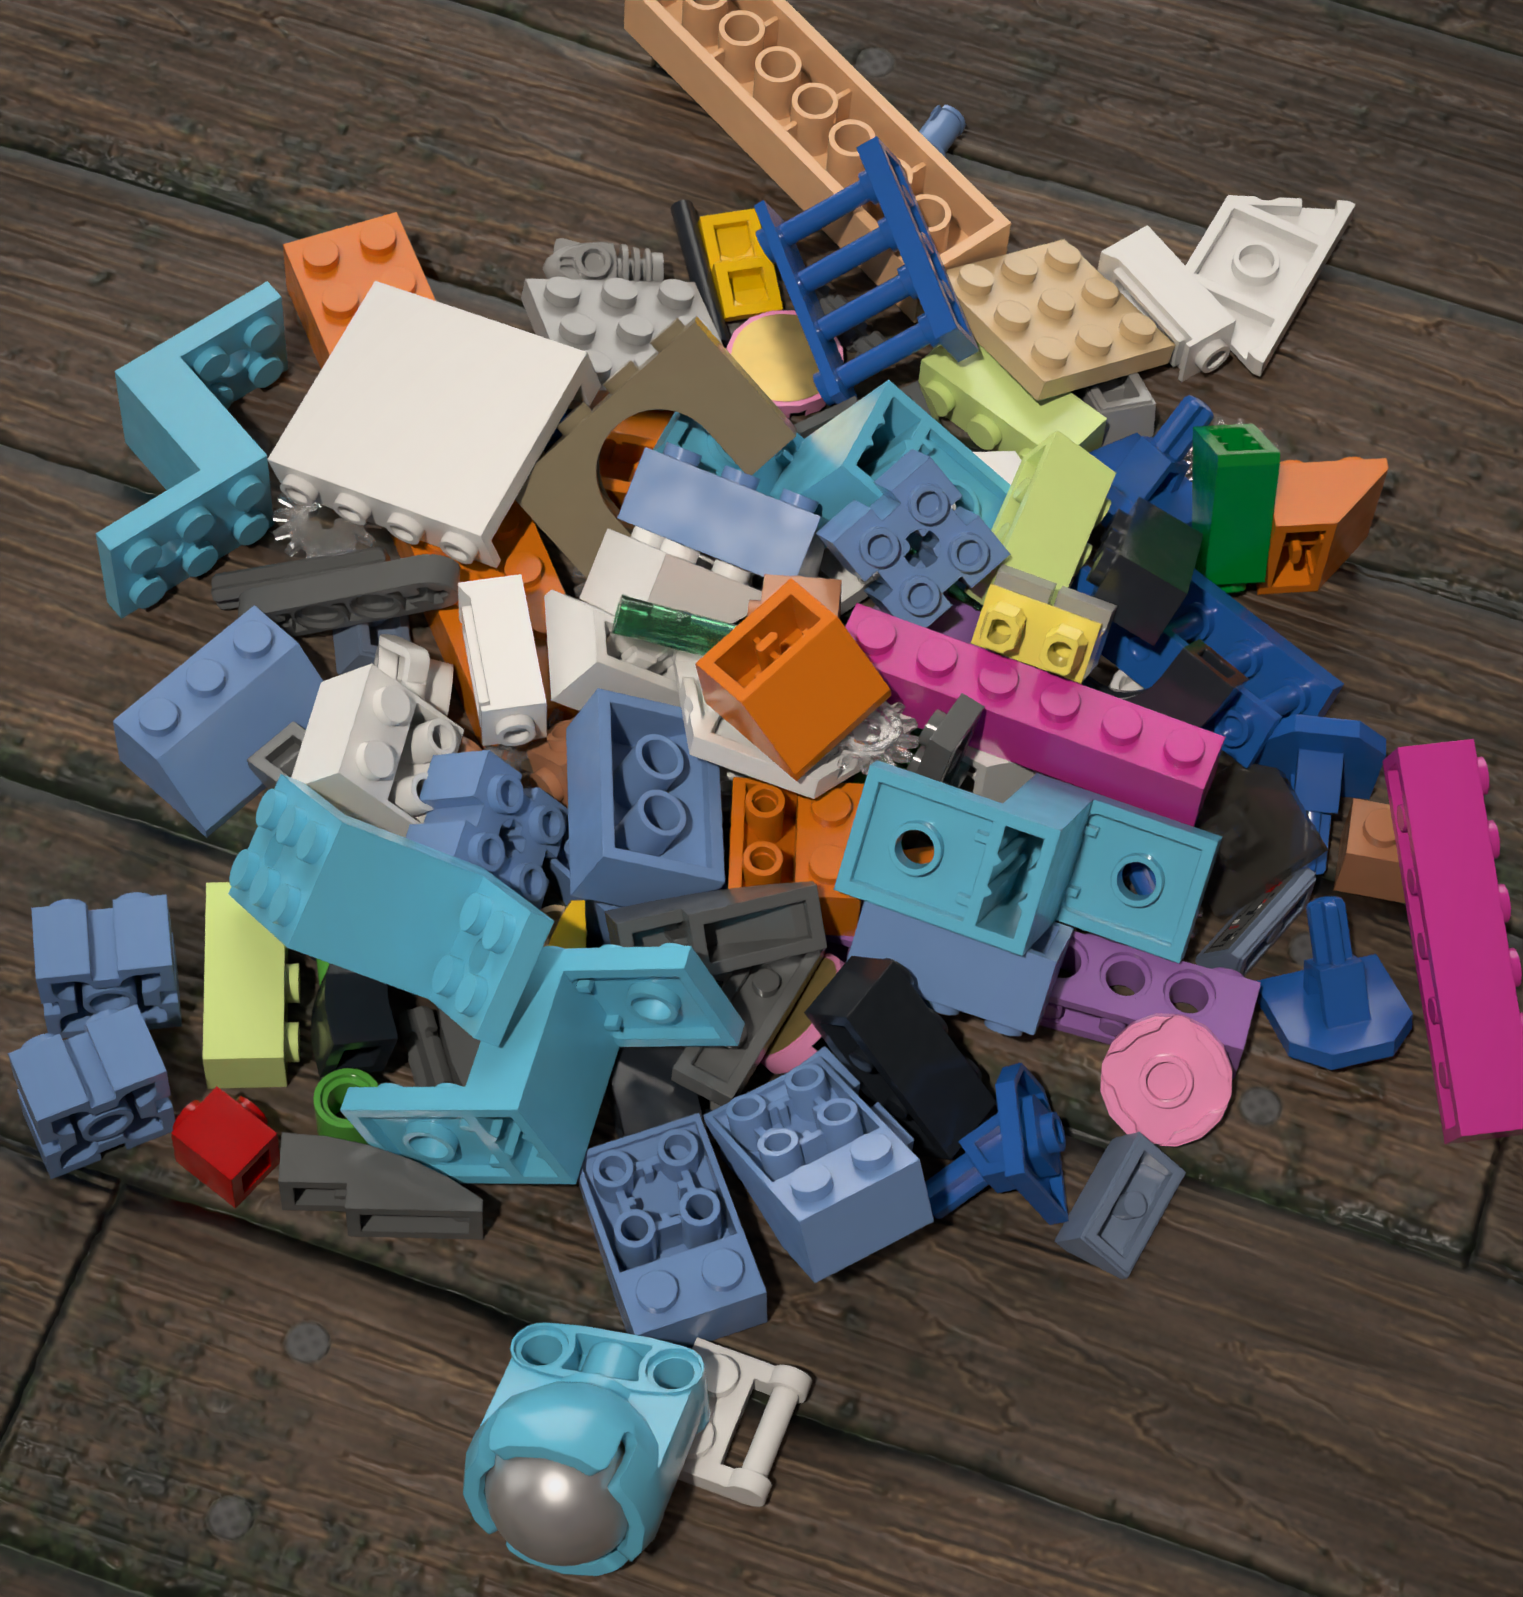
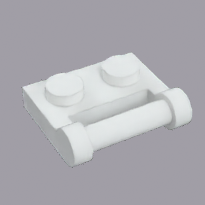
(729, 1385)

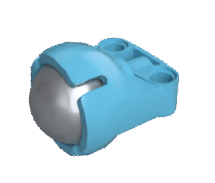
(584, 1445)

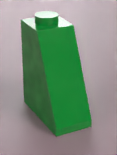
(1233, 502)

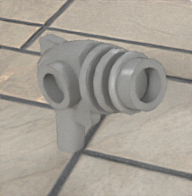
(600, 262)

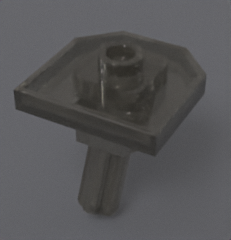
(1261, 831)

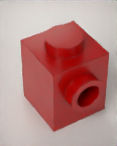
(225, 1144)

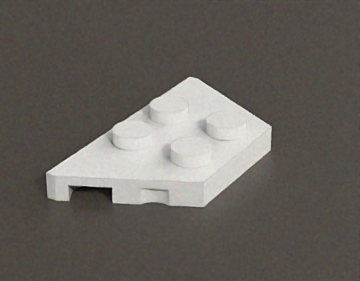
(1262, 265)
(720, 743)

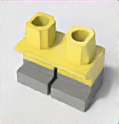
(1027, 628)

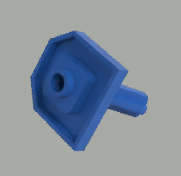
(1156, 464)
(1325, 762)
(1340, 1004)
(1009, 1152)

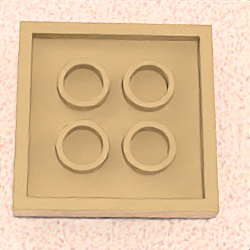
(1056, 320)

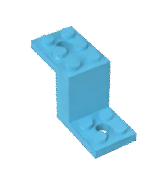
(852, 453)
(206, 461)
(1026, 862)
(389, 908)
(541, 1090)

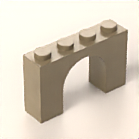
(684, 375)

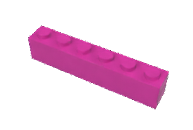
(1045, 718)
(1459, 936)

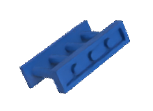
(920, 276)
(1279, 674)

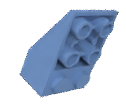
(822, 1168)
(671, 1235)

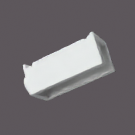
(1172, 298)
(502, 660)

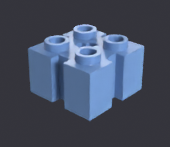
(874, 541)
(491, 820)
(106, 961)
(93, 1090)

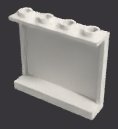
(429, 421)

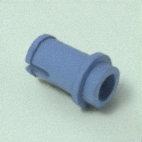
(943, 127)

